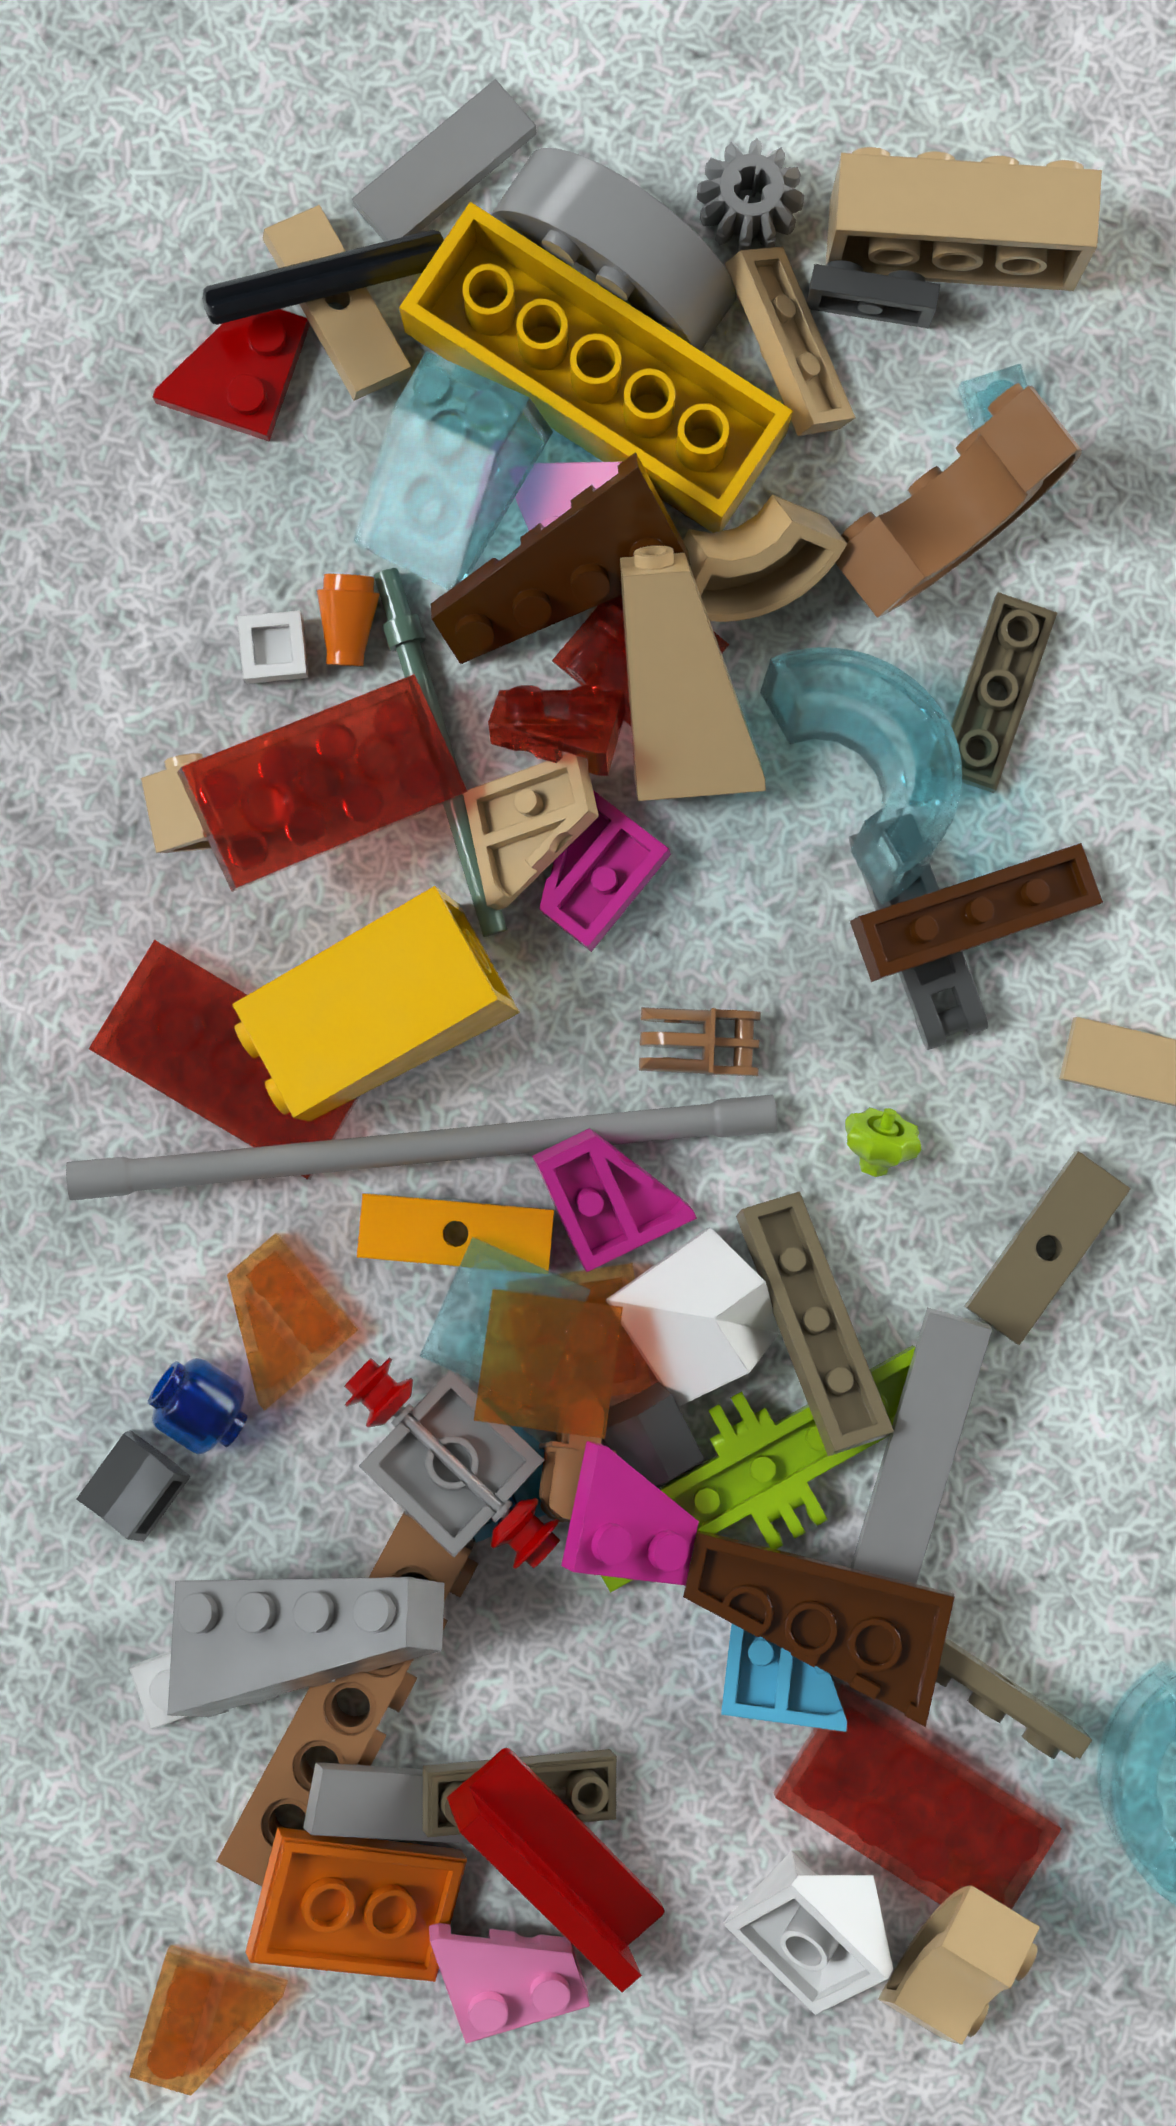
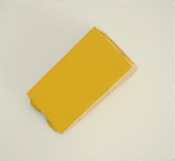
(373, 1006)

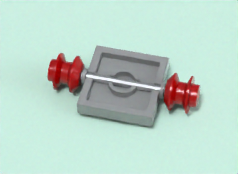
(449, 1467)

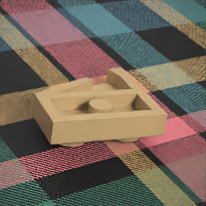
(527, 823)

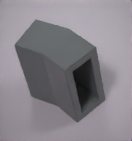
(652, 1435)
(133, 1487)

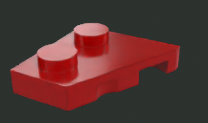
(239, 373)

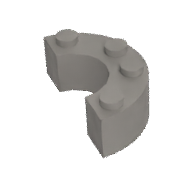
(623, 237)

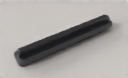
(320, 277)

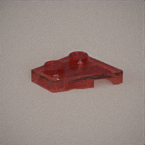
(559, 721)

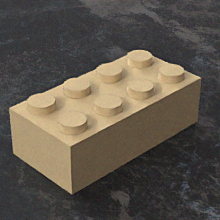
(965, 218)

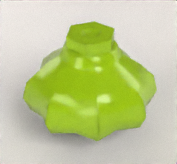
(881, 1139)

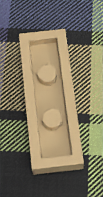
(789, 340)

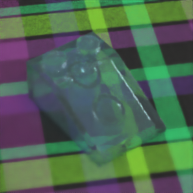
(448, 470)

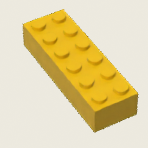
(595, 367)

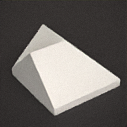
(698, 1317)
(815, 1932)

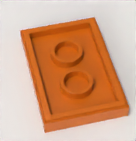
(354, 1904)

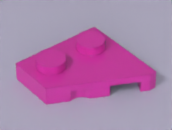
(600, 875)
(607, 1198)
(626, 1524)

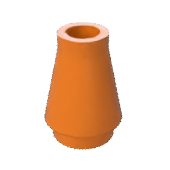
(347, 616)

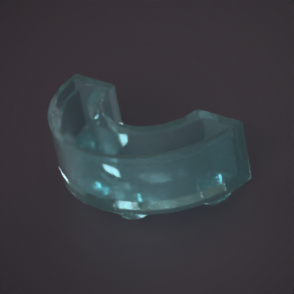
(899, 735)
(1140, 1777)

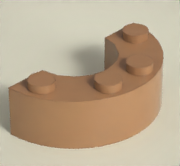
(959, 510)

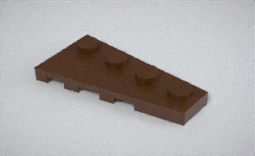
(557, 566)
(846, 1621)

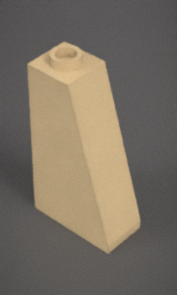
(681, 697)

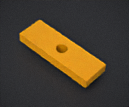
(415, 1229)

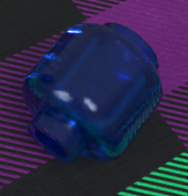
(198, 1405)

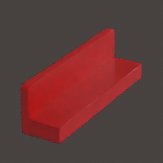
(556, 1863)

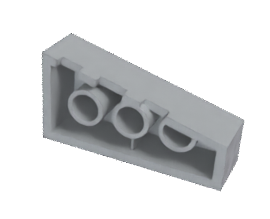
(281, 1635)

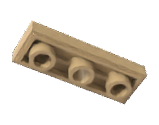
(354, 336)

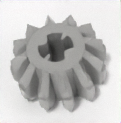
(760, 175)

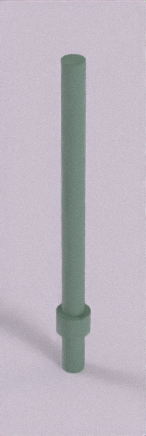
(405, 636)

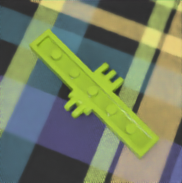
(767, 1465)

